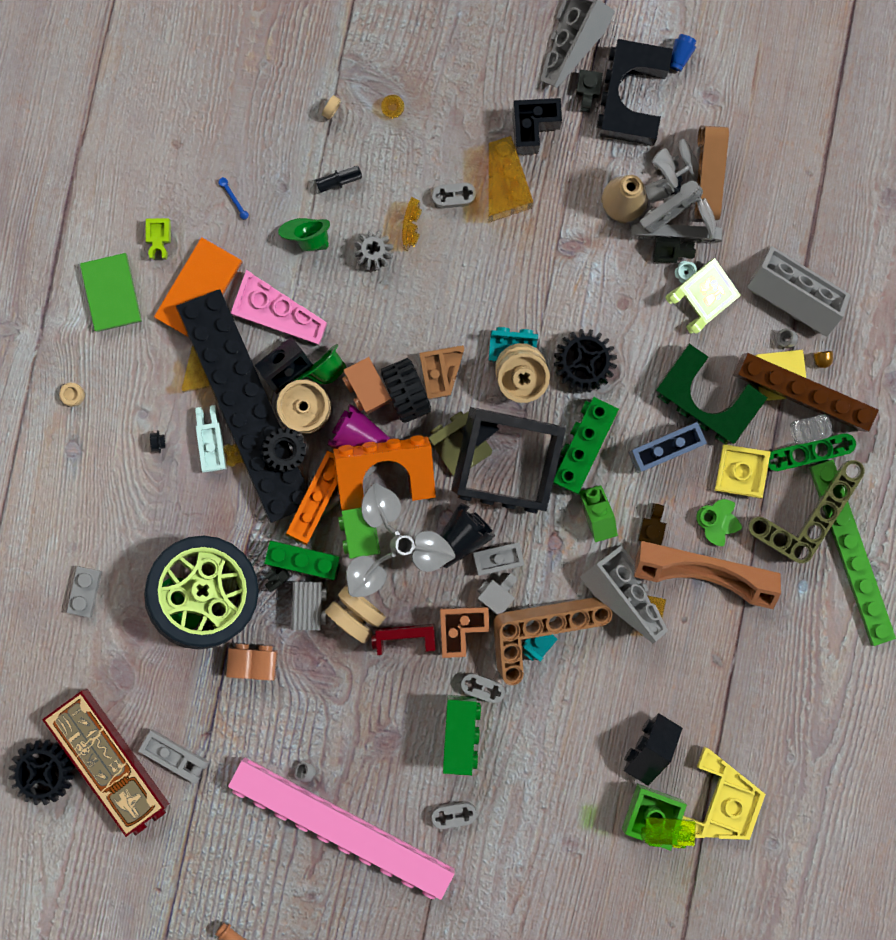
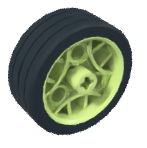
(208, 551)

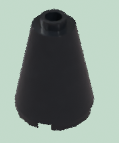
(465, 533)

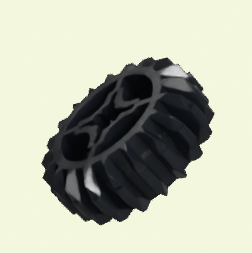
(588, 370)
(48, 778)

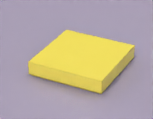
(788, 360)
(742, 471)

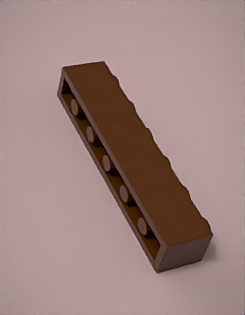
(805, 392)

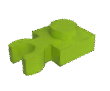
(157, 233)

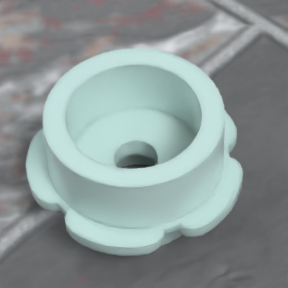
(685, 266)

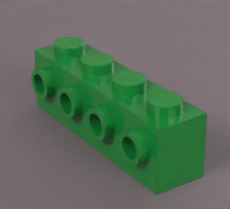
(585, 444)

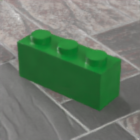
(303, 560)

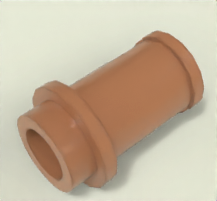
(226, 933)

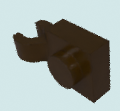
(652, 529)

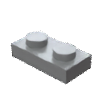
(498, 559)
(84, 591)

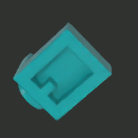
(537, 647)

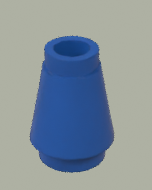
(682, 51)

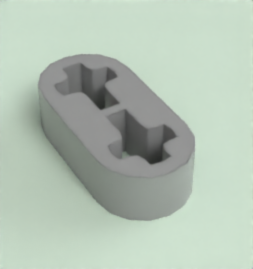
(454, 189)
(484, 682)
(454, 821)

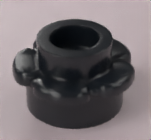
(157, 442)

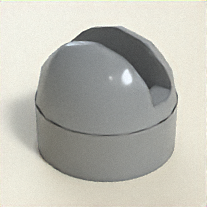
(787, 333)
(300, 773)

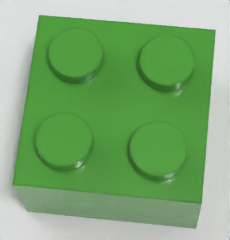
(360, 537)
(651, 803)

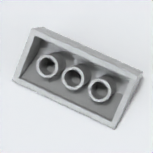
(799, 292)

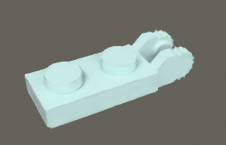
(210, 441)

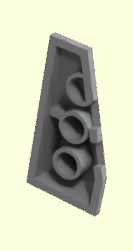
(578, 30)

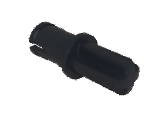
(338, 179)

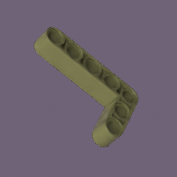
(814, 518)

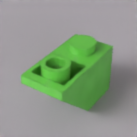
(598, 513)

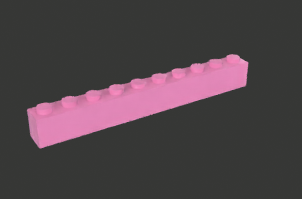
(342, 828)

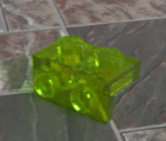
(668, 831)

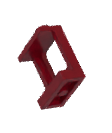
(404, 632)

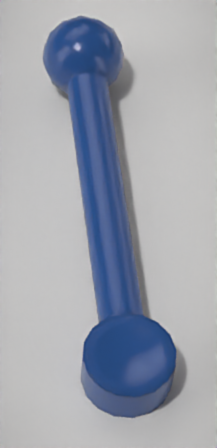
(223, 182)

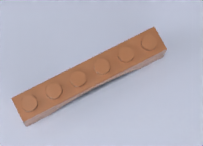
(753, 584)

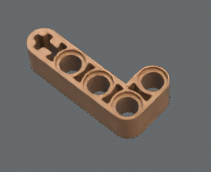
(712, 166)

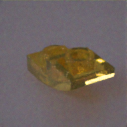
(410, 230)

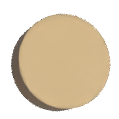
(331, 107)
(71, 394)

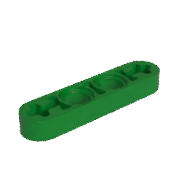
(810, 454)

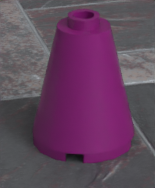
(355, 430)

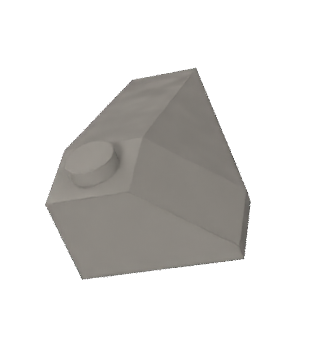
(615, 586)

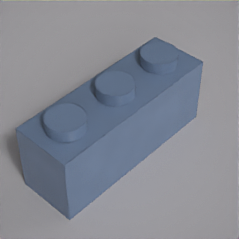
(667, 447)

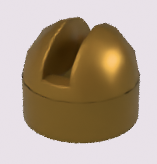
(823, 359)

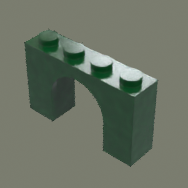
(677, 388)

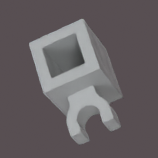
(496, 595)

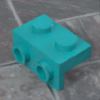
(502, 338)

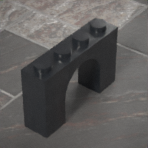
(627, 60)

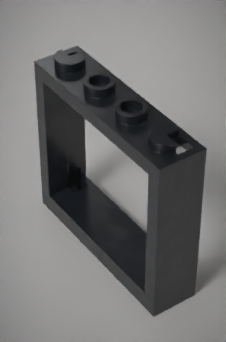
(467, 451)

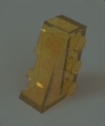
(506, 181)

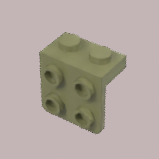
(448, 442)

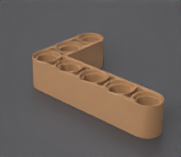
(541, 627)

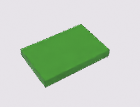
(110, 292)

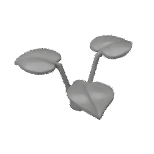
(663, 188)
(429, 552)

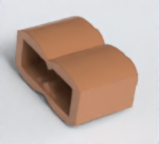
(252, 663)

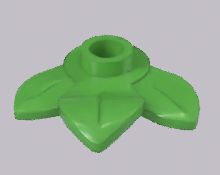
(721, 522)

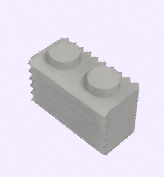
(308, 605)

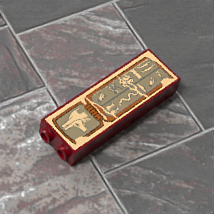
(106, 763)

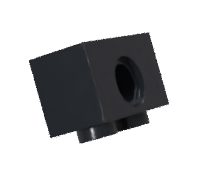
(283, 365)

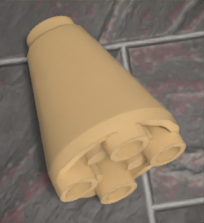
(625, 204)

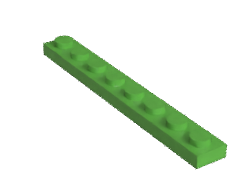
(855, 560)

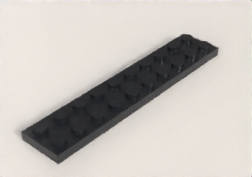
(241, 400)

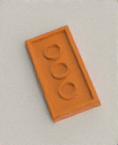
(204, 272)

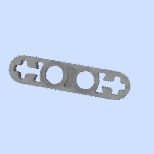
(686, 233)

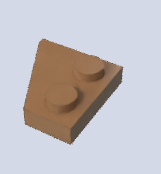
(440, 370)

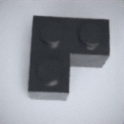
(532, 117)
(653, 749)

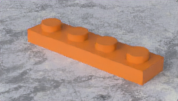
(314, 501)

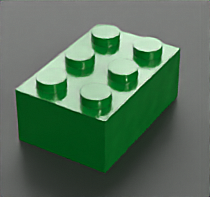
(461, 735)

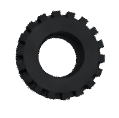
(406, 390)

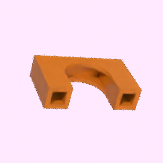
(354, 462)

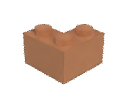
(367, 385)
(456, 623)

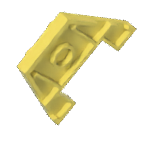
(733, 804)

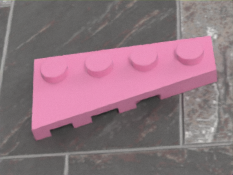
(270, 308)

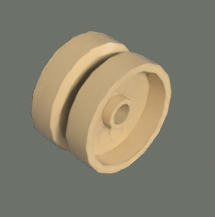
(534, 377)
(290, 407)
(353, 617)

